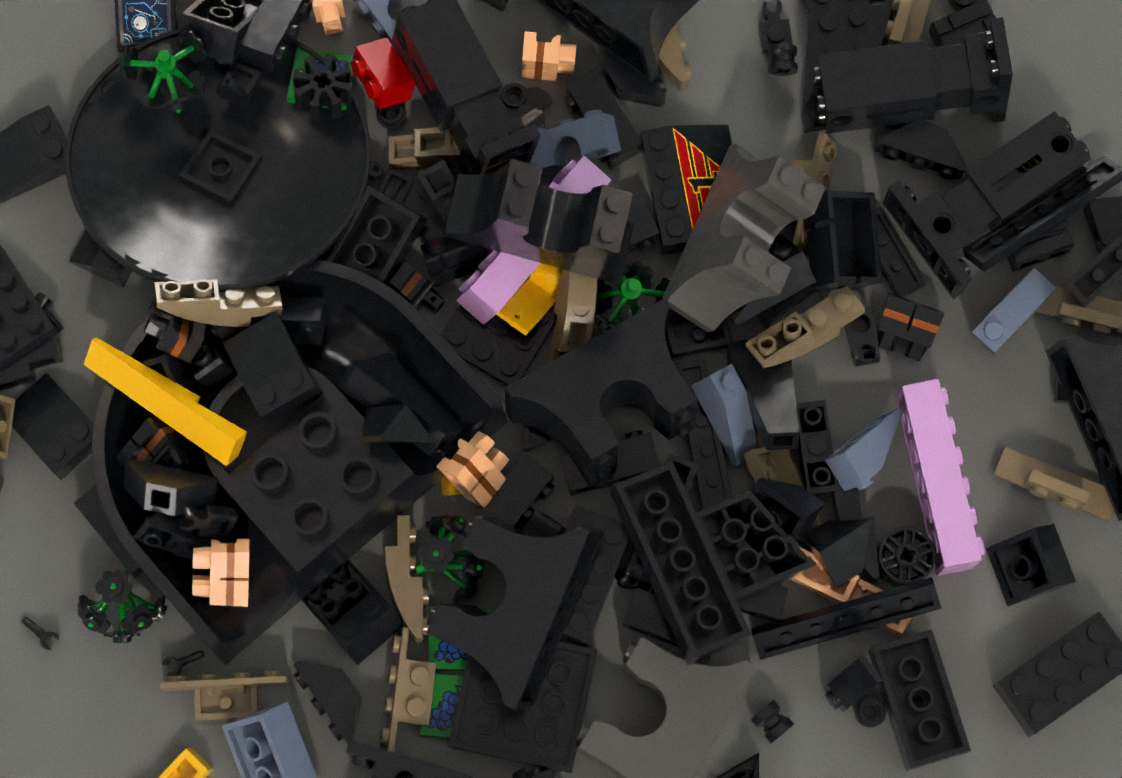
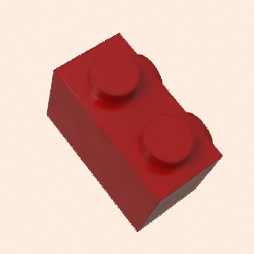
(382, 73)

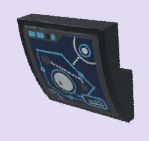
(143, 20)

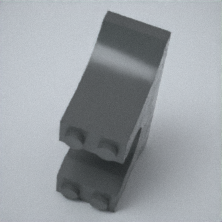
(730, 243)
(695, 710)

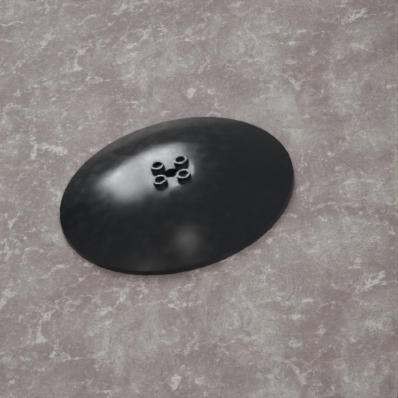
(163, 212)

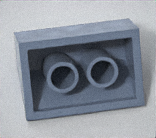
(269, 744)

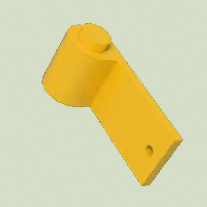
(532, 299)

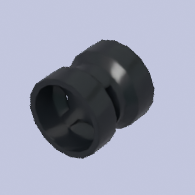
(772, 721)

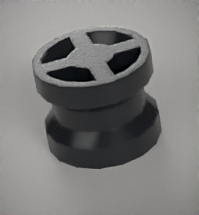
(782, 59)

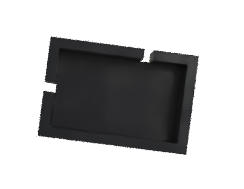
(844, 241)

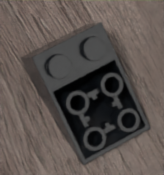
(353, 612)

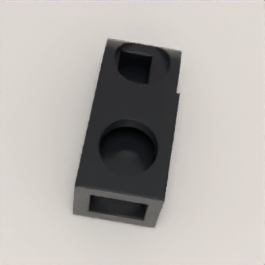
(863, 339)

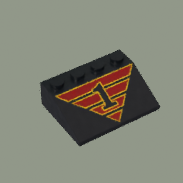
(680, 173)

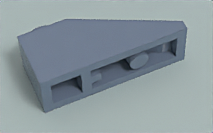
(1013, 311)
(728, 411)
(865, 452)

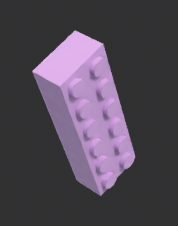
(503, 273)
(938, 476)

